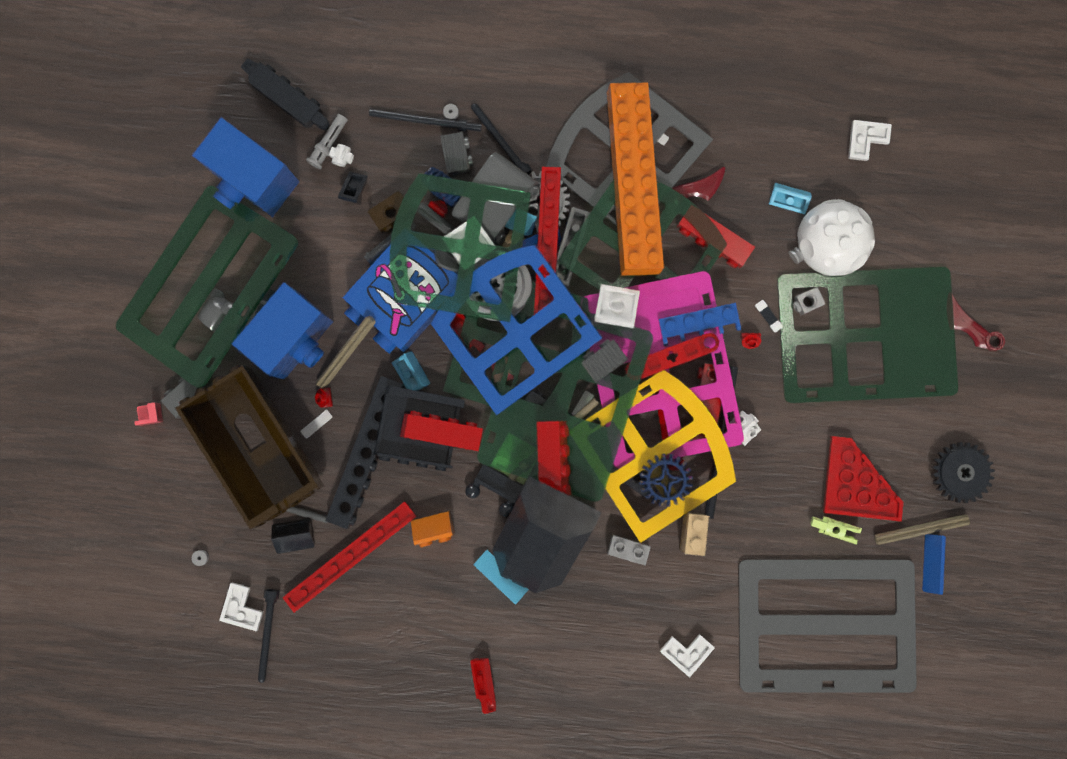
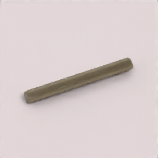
(346, 352)
(922, 529)

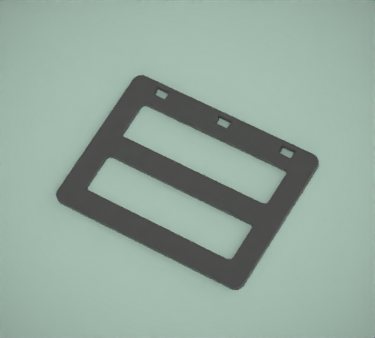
(900, 624)

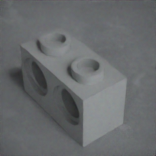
(628, 549)

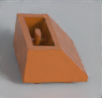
(432, 528)

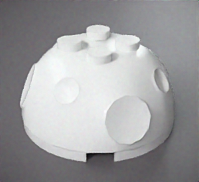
(836, 237)

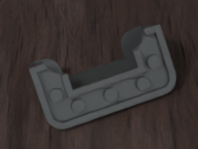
(503, 174)

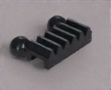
(497, 483)

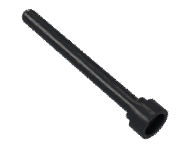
(500, 140)
(271, 597)

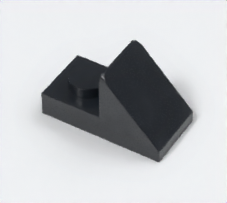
(353, 188)

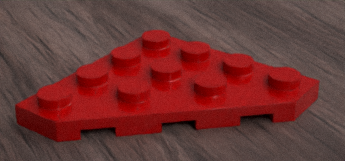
(856, 486)

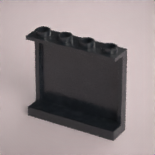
(403, 401)

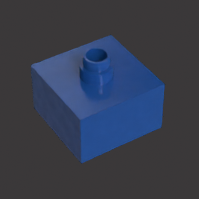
(244, 169)
(284, 333)

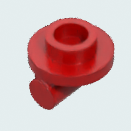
(439, 207)
(751, 340)
(323, 398)

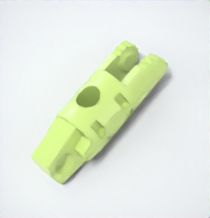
(827, 524)

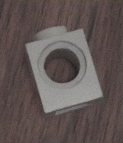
(816, 301)

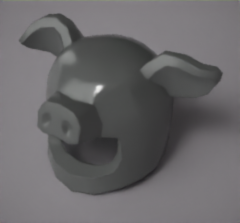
(214, 310)

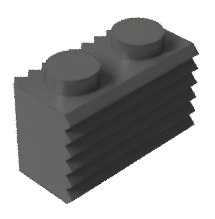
(455, 154)
(604, 360)

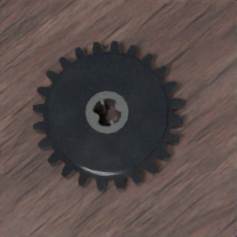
(949, 472)

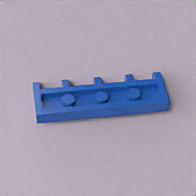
(699, 321)

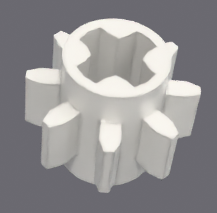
(341, 155)

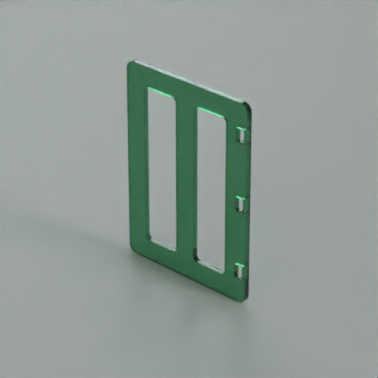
(164, 345)

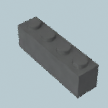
(574, 221)

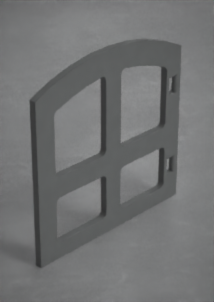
(584, 118)

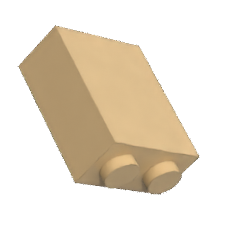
(694, 533)

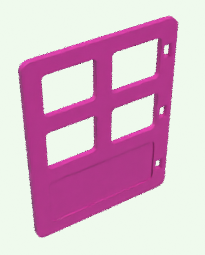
(664, 300)

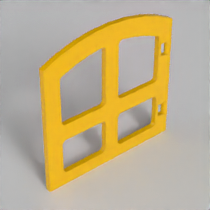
(702, 423)

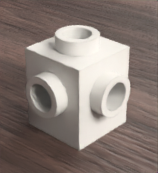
(749, 426)

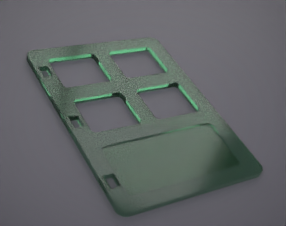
(913, 332)
(590, 444)

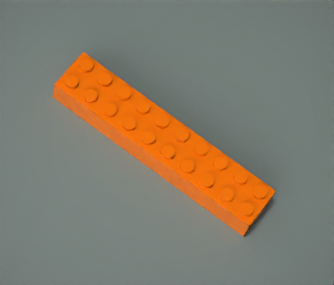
(634, 179)

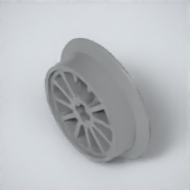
(523, 286)

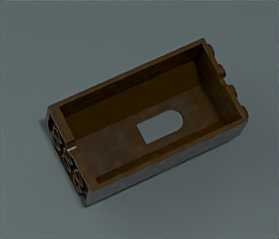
(259, 481)

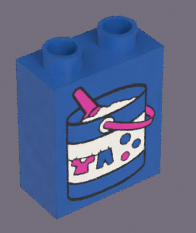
(374, 297)

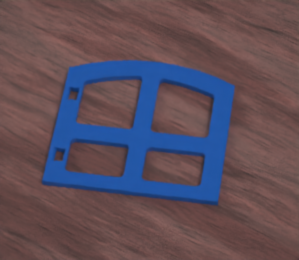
(517, 334)

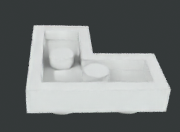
(865, 133)
(236, 612)
(687, 659)

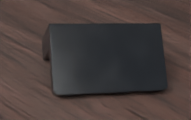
(292, 536)

